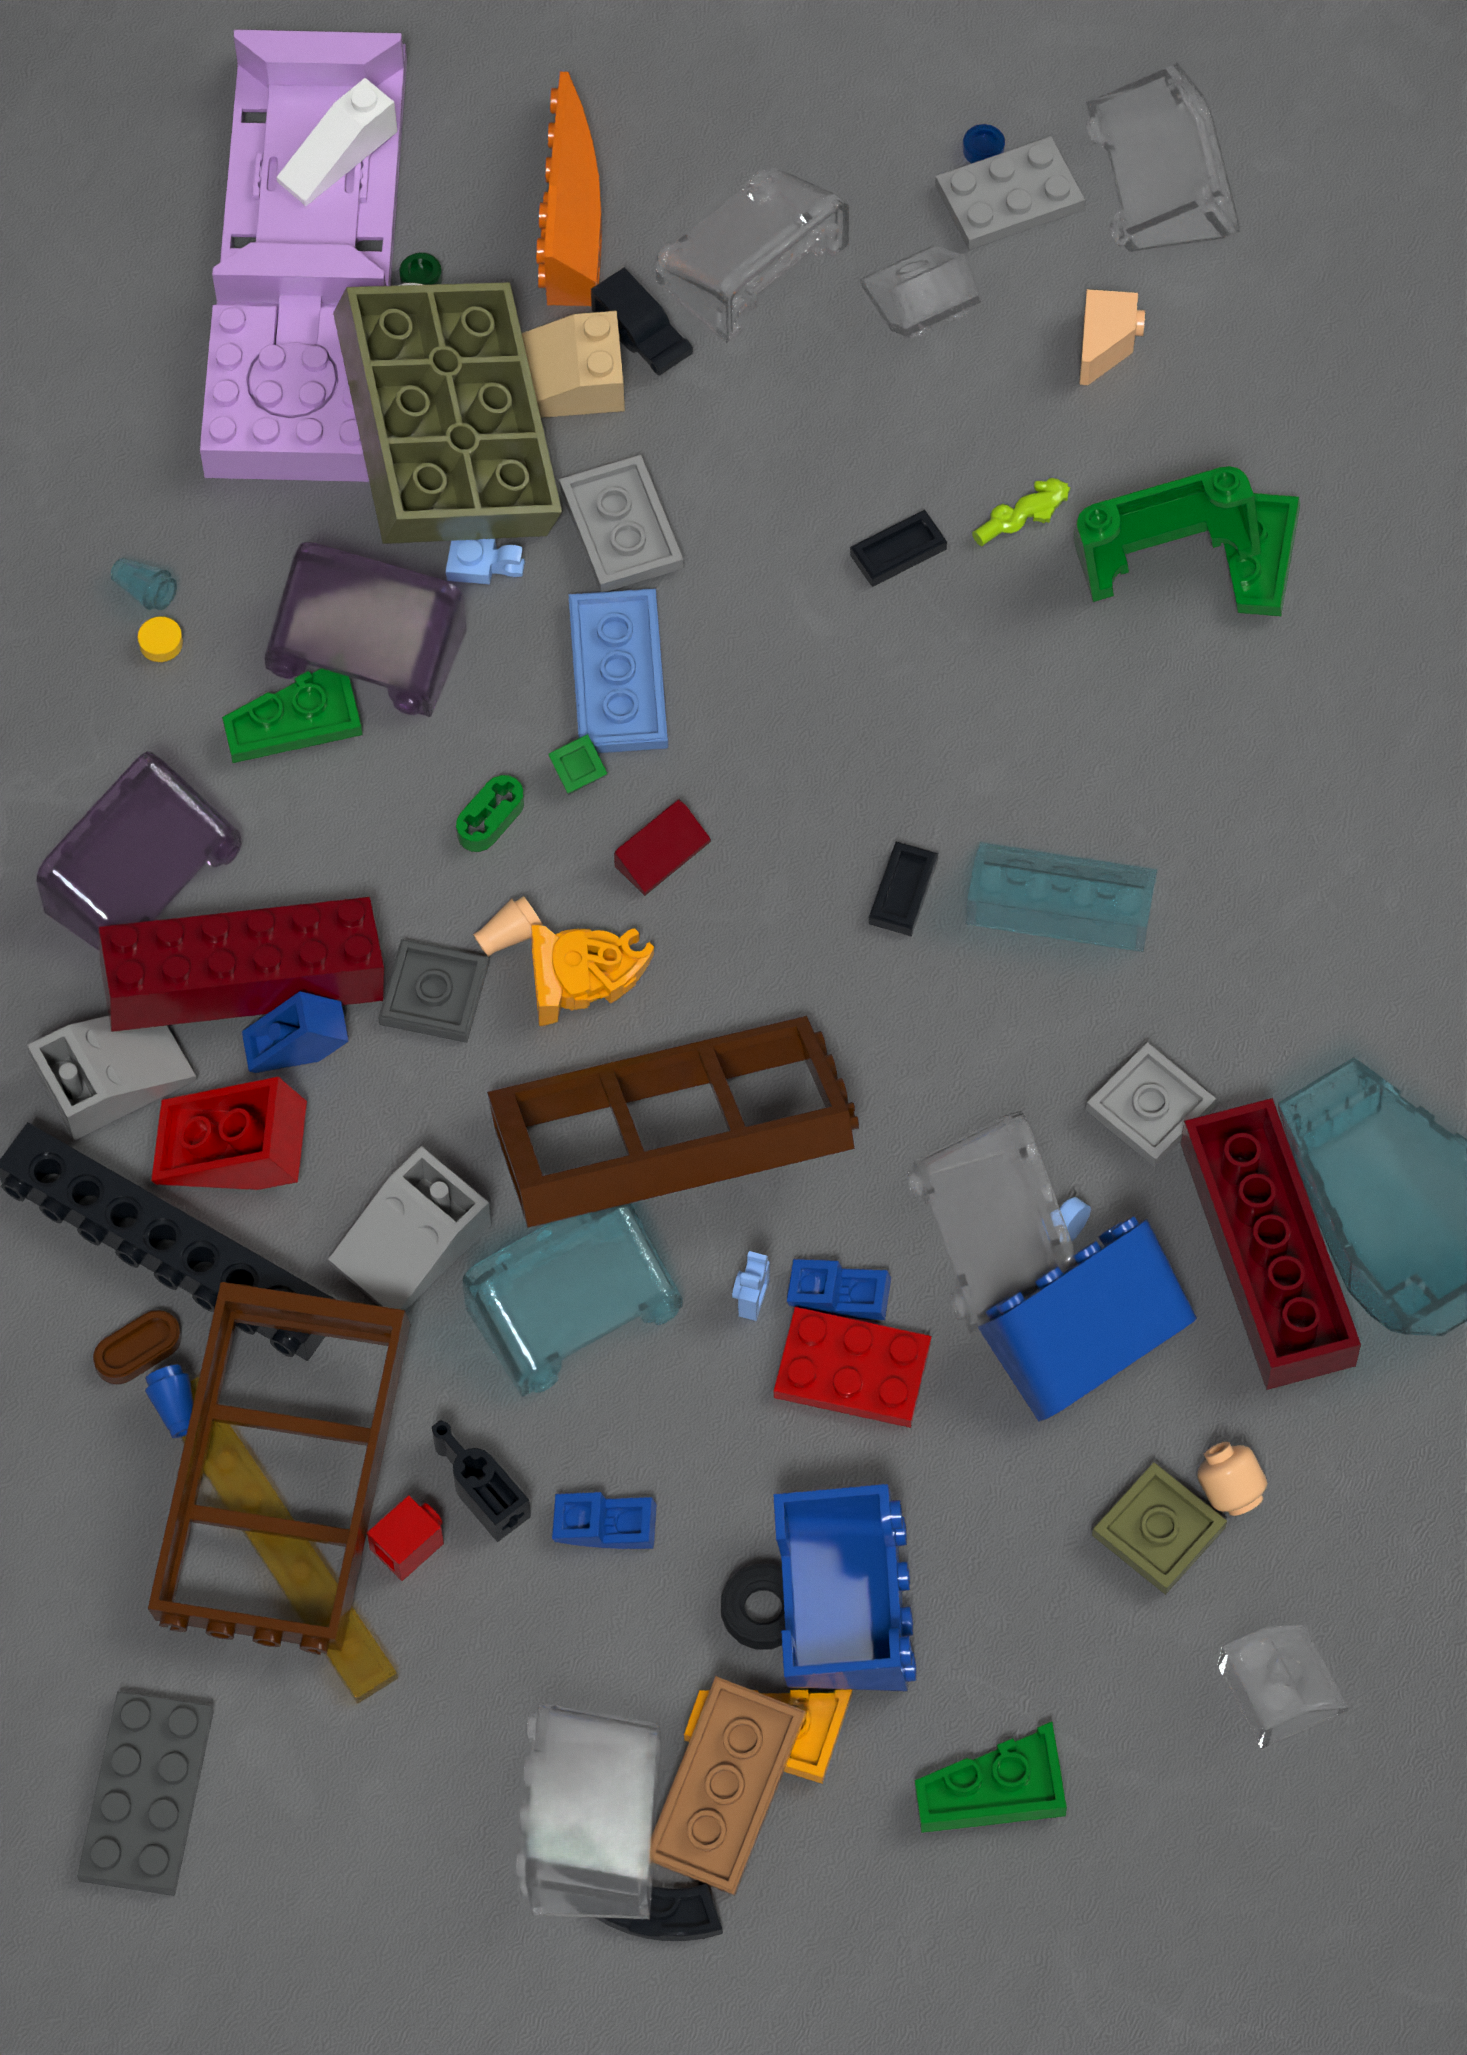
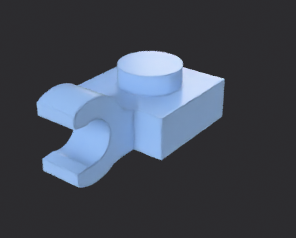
(477, 559)

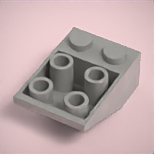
(107, 1074)
(411, 1232)

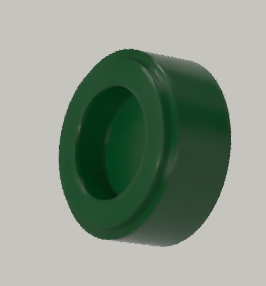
(420, 269)

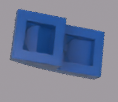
(839, 1291)
(604, 1522)

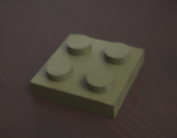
(1159, 1528)

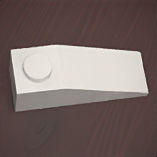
(340, 141)

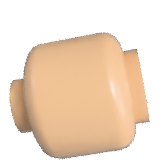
(1232, 1478)

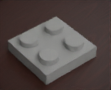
(1149, 1104)

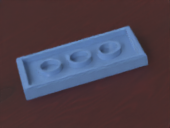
(618, 670)

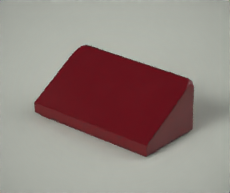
(661, 847)

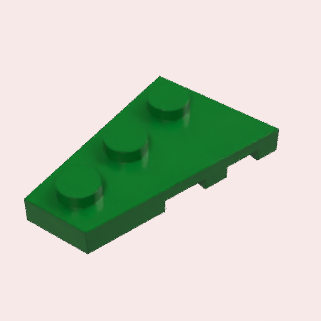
(1262, 579)
(303, 715)
(1000, 1787)

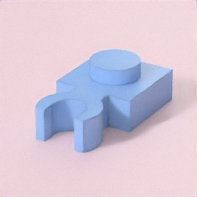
(752, 1285)

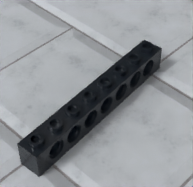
(39, 1154)

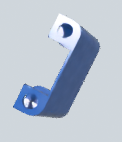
(1088, 1319)
(844, 1590)

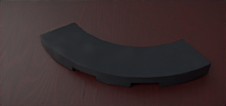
(674, 1916)

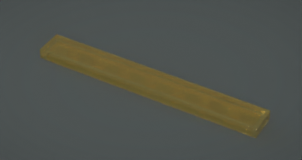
(293, 1561)

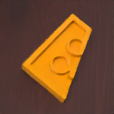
(818, 1732)

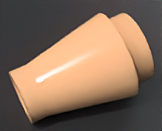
(508, 926)

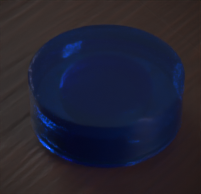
(982, 143)

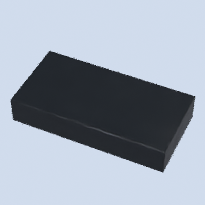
(898, 548)
(903, 888)

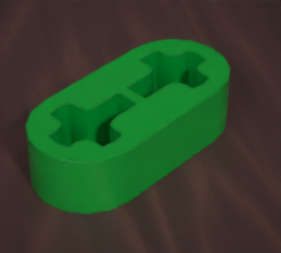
(496, 819)

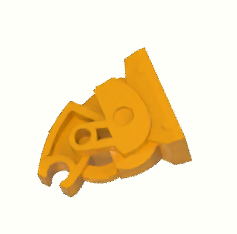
(582, 967)

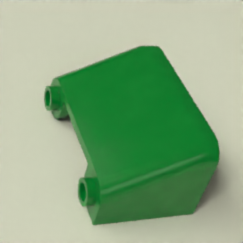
(1207, 501)

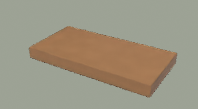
(725, 1785)

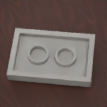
(1010, 193)
(621, 523)

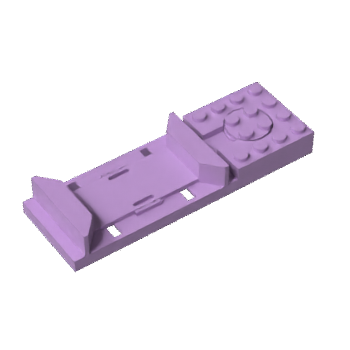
(274, 355)

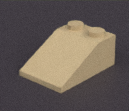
(576, 365)

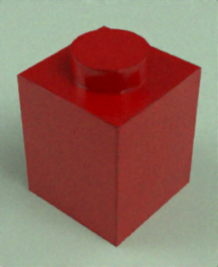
(406, 1537)

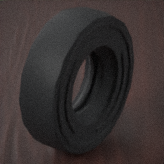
(733, 1599)

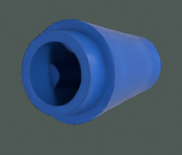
(172, 1398)

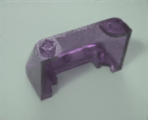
(368, 625)
(133, 851)

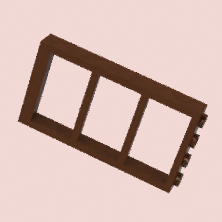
(683, 1164)
(297, 1314)

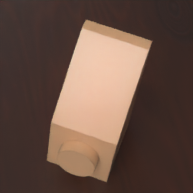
(1108, 331)

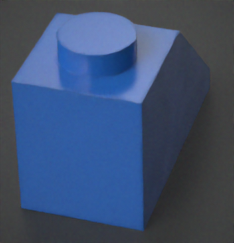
(295, 1033)

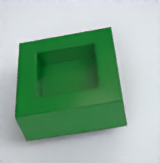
(577, 764)

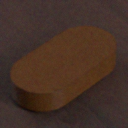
(137, 1347)

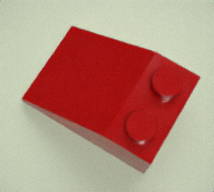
(231, 1137)

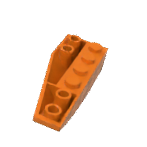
(572, 206)

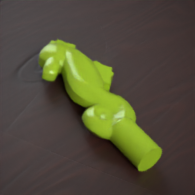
(1036, 505)

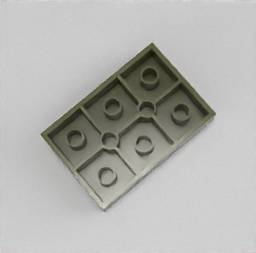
(446, 412)

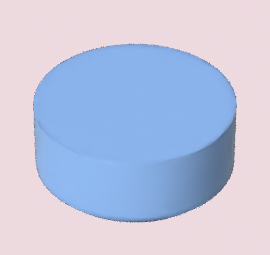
(1075, 1215)

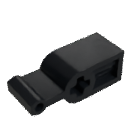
(641, 321)
(494, 1496)

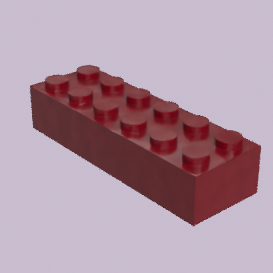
(239, 962)
(1270, 1244)

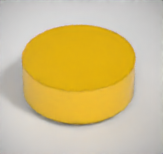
(160, 639)

